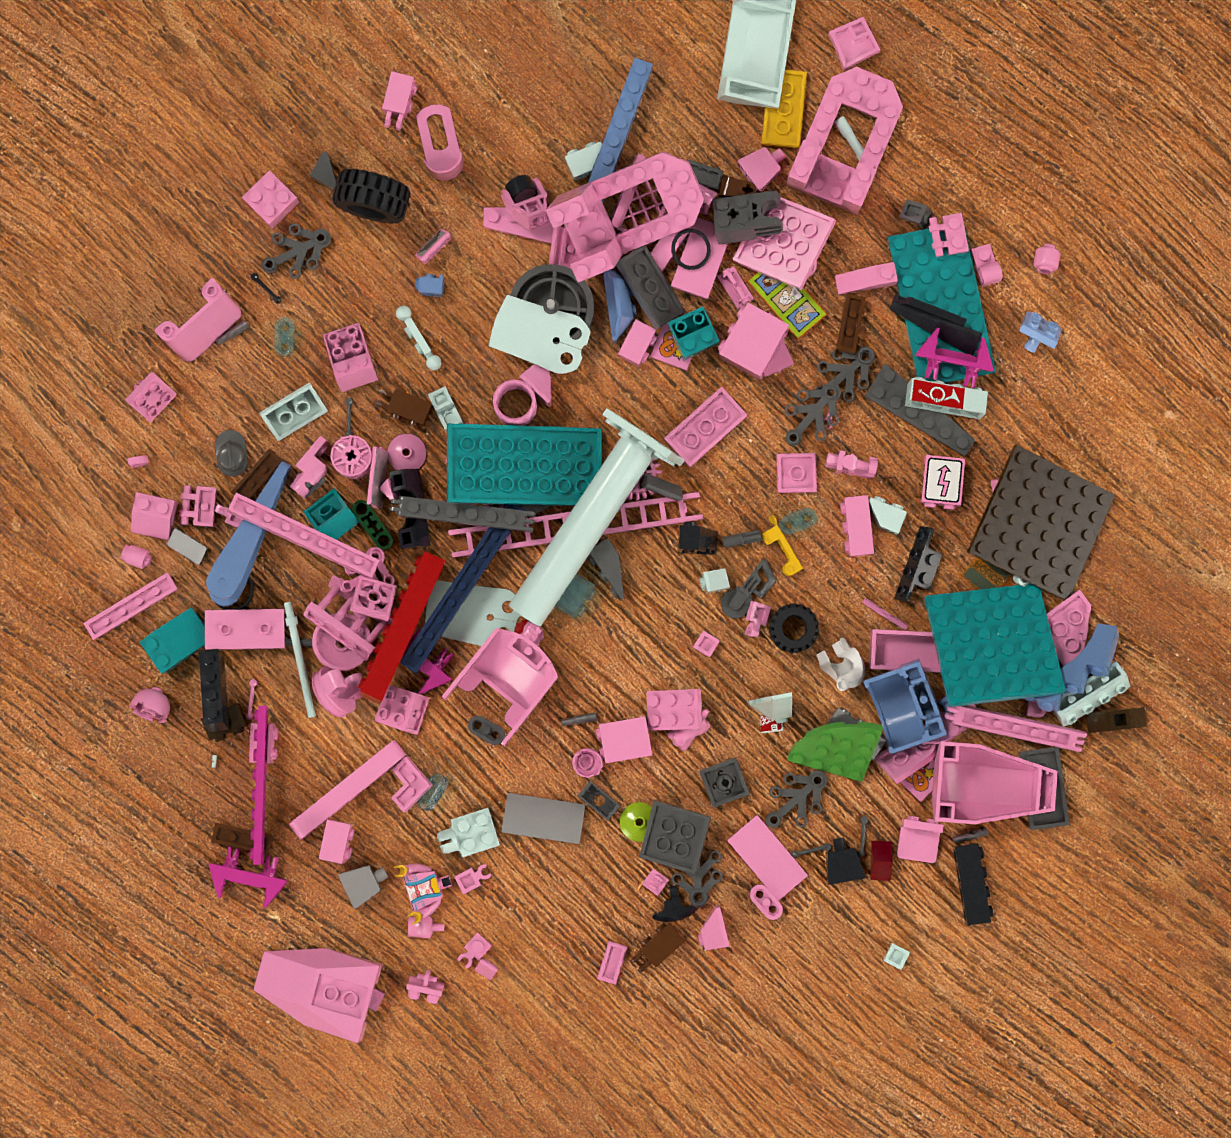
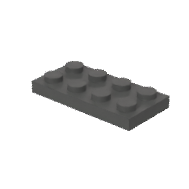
(650, 287)
(1051, 759)

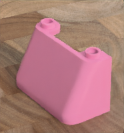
(204, 326)

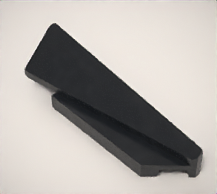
(931, 317)

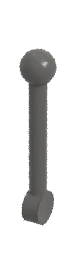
(349, 402)
(863, 820)
(826, 846)

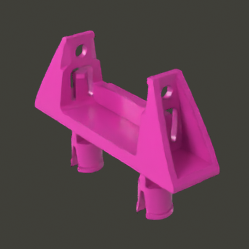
(972, 364)
(433, 669)
(231, 872)

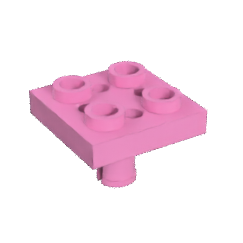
(148, 394)

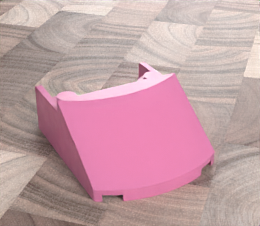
(514, 670)

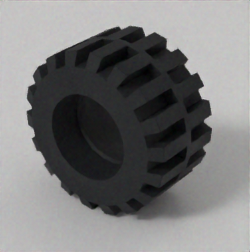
(806, 616)

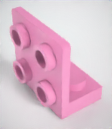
(402, 709)

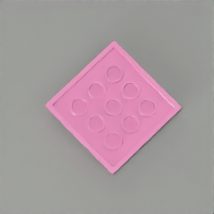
(792, 252)

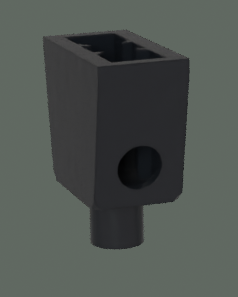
(843, 864)

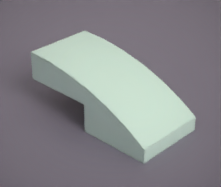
(445, 407)

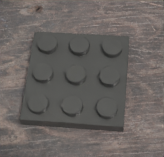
(675, 837)

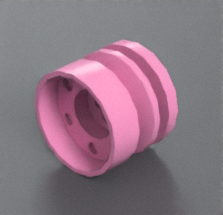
(357, 467)

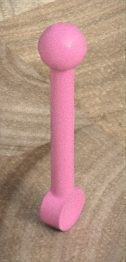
(253, 683)

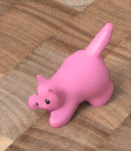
(684, 737)

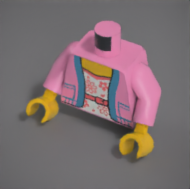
(423, 889)

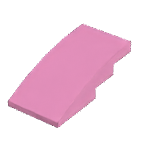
(699, 281)

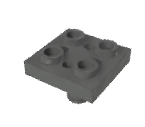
(724, 782)

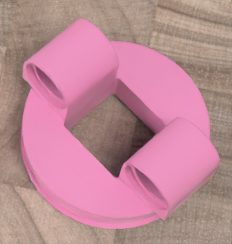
(335, 692)

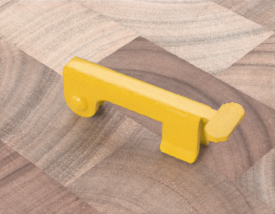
(773, 534)

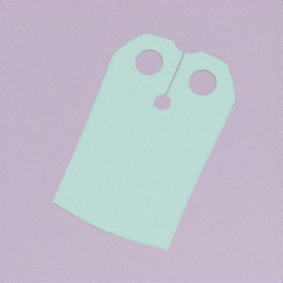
(528, 333)
(471, 620)

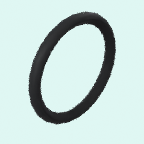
(674, 253)

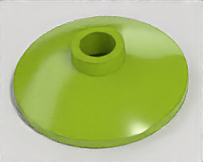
(629, 817)

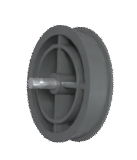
(557, 290)

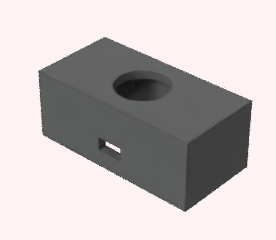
(607, 809)

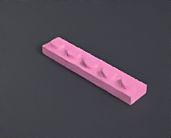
(131, 606)

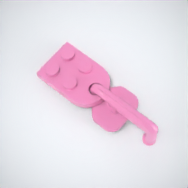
(906, 762)

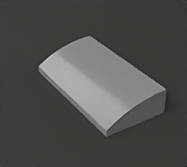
(543, 818)

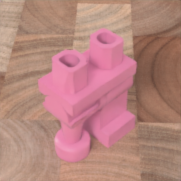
(851, 465)

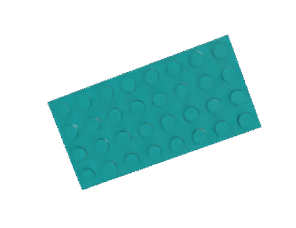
(944, 283)
(521, 463)

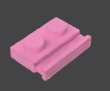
(562, 248)

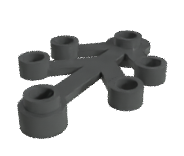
(299, 250)
(847, 371)
(815, 411)
(798, 797)
(697, 881)

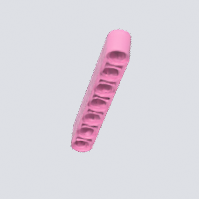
(347, 789)

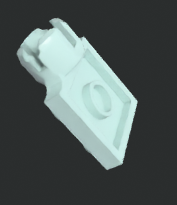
(469, 834)

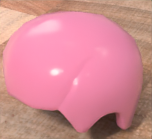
(587, 762)

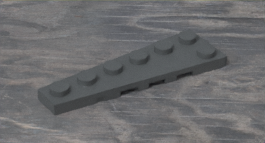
(890, 393)

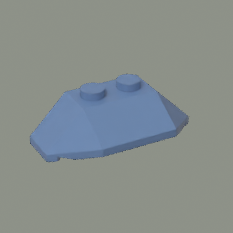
(618, 303)

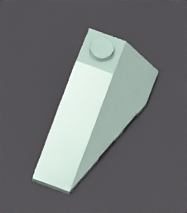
(774, 707)

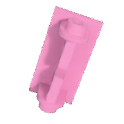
(735, 287)

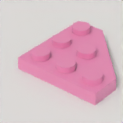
(1069, 626)

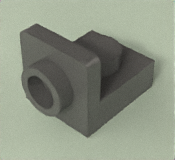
(916, 213)

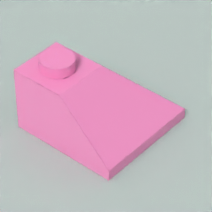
(540, 382)
(713, 931)

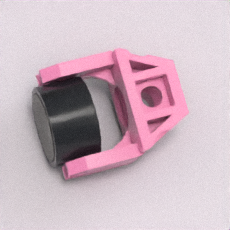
(523, 194)

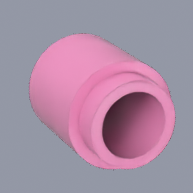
(136, 556)

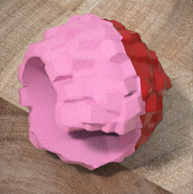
(530, 631)

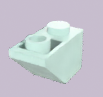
(583, 161)
(886, 516)
(714, 581)

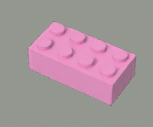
(893, 648)

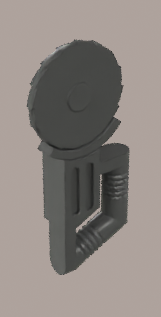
(737, 602)

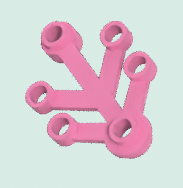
(382, 570)

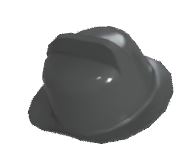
(231, 453)

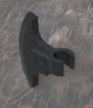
(673, 909)

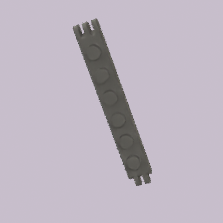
(463, 513)

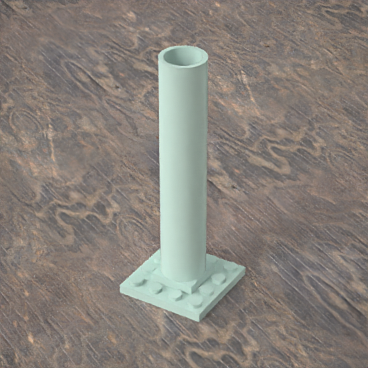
(589, 518)

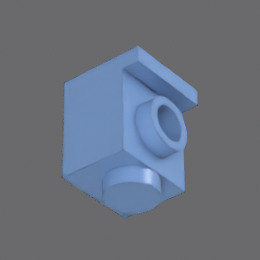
(430, 285)

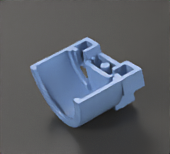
(903, 705)

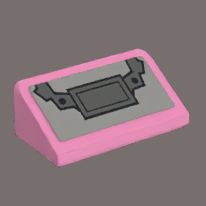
(433, 246)

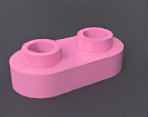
(766, 901)

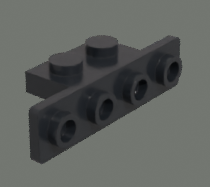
(920, 565)

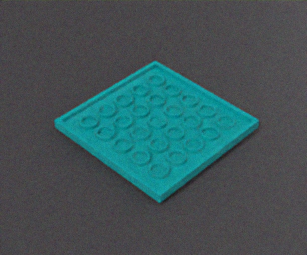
(994, 645)

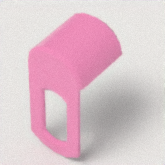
(443, 163)

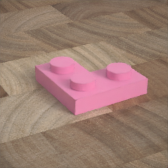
(414, 784)

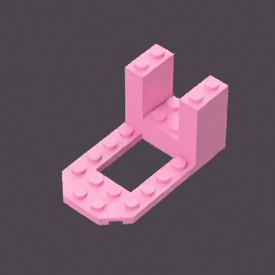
(833, 180)
(590, 225)

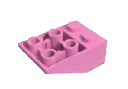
(350, 357)

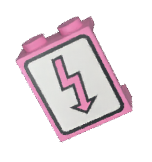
(942, 482)

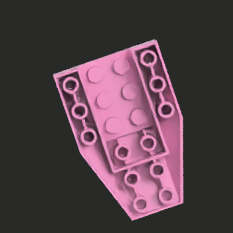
(320, 988)

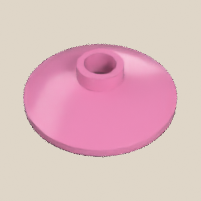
(414, 459)

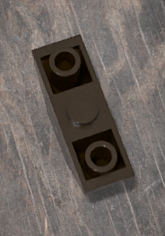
(1116, 720)

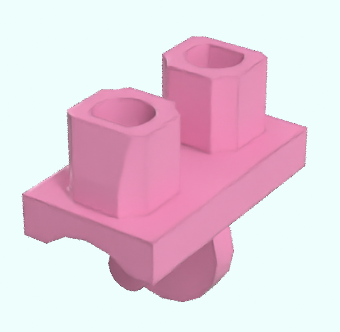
(425, 984)

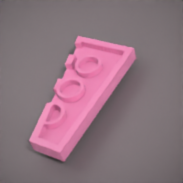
(500, 220)

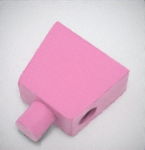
(761, 167)

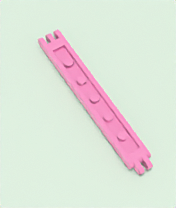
(1016, 727)

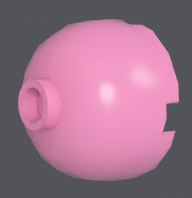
(151, 704)

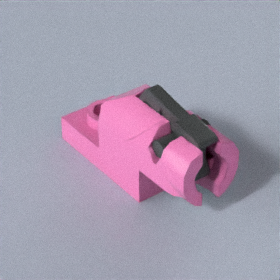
(312, 470)

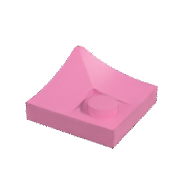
(853, 43)

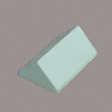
(293, 411)

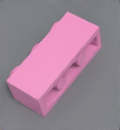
(857, 526)

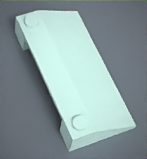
(756, 52)

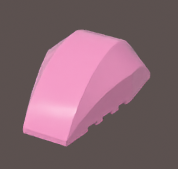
(988, 785)

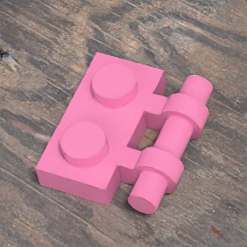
(954, 233)
(204, 506)

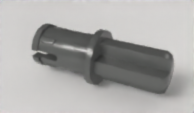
(742, 538)

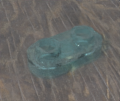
(284, 337)
(797, 521)
(432, 796)

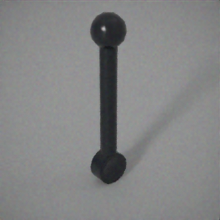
(254, 276)

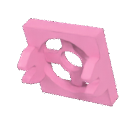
(387, 588)

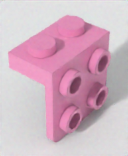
(919, 839)

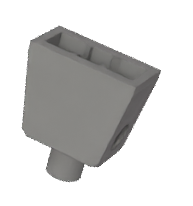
(362, 883)

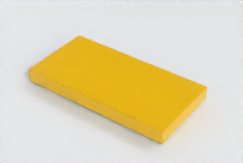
(784, 124)

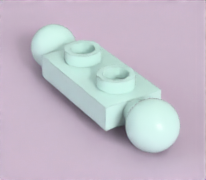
(404, 314)

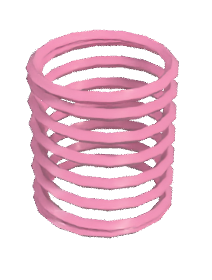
(511, 385)

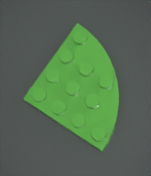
(838, 748)

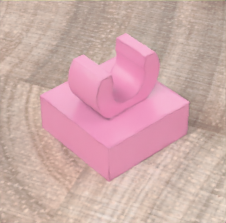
(655, 881)

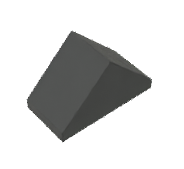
(323, 172)

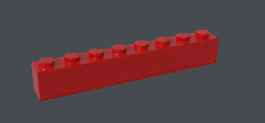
(402, 627)

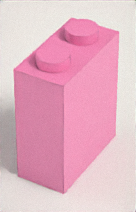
(624, 740)

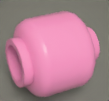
(1046, 259)

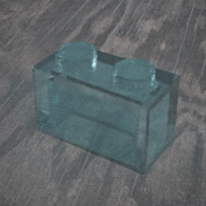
(575, 597)

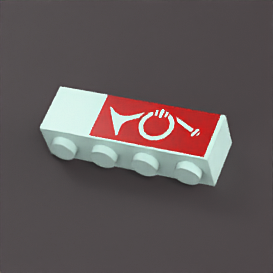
(946, 398)

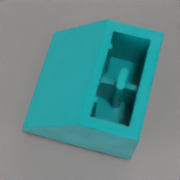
(693, 333)

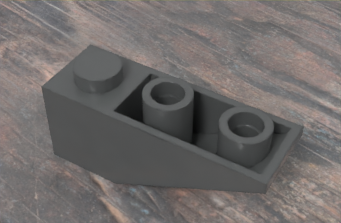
(608, 561)

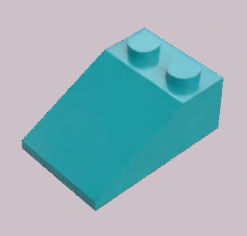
(175, 641)

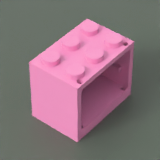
(753, 341)

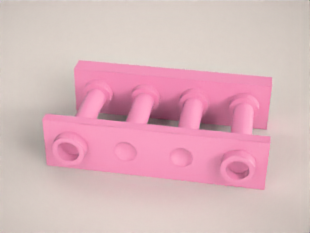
(336, 629)

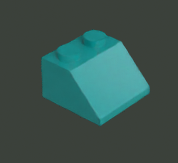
(331, 515)

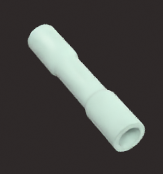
(848, 134)

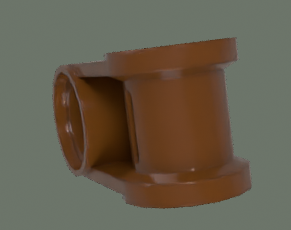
(735, 187)

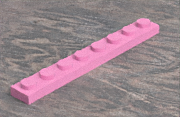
(303, 535)

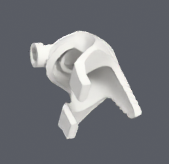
(849, 672)

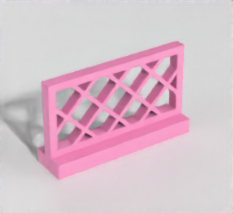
(625, 200)

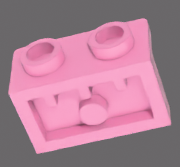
(272, 736)

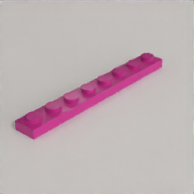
(259, 793)

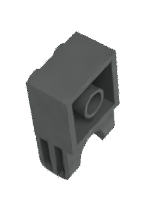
(743, 217)

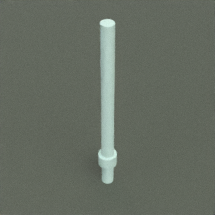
(291, 621)

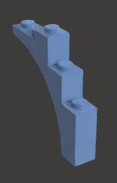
(1093, 659)

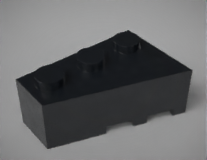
(696, 539)

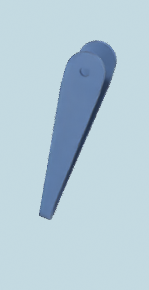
(237, 559)

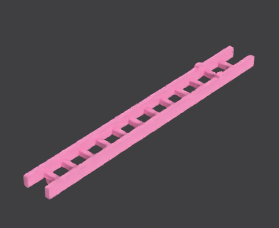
(682, 507)

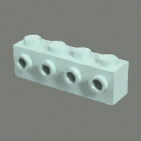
(1097, 692)

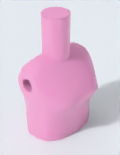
(423, 928)

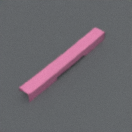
(880, 611)

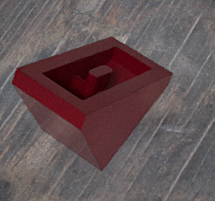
(881, 860)

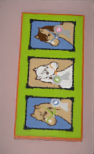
(788, 303)

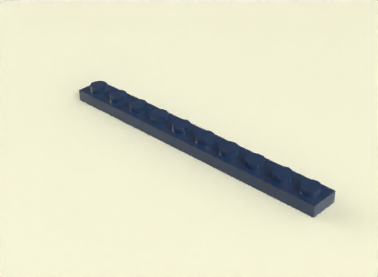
(455, 596)

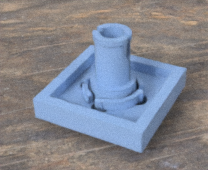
(1039, 331)

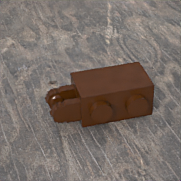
(406, 407)
(659, 946)

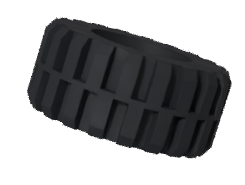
(371, 196)

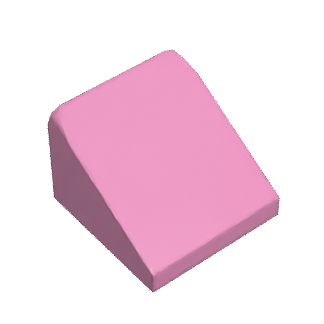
(387, 490)
(486, 968)

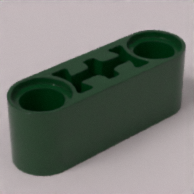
(371, 531)

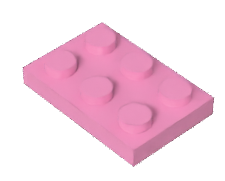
(674, 709)

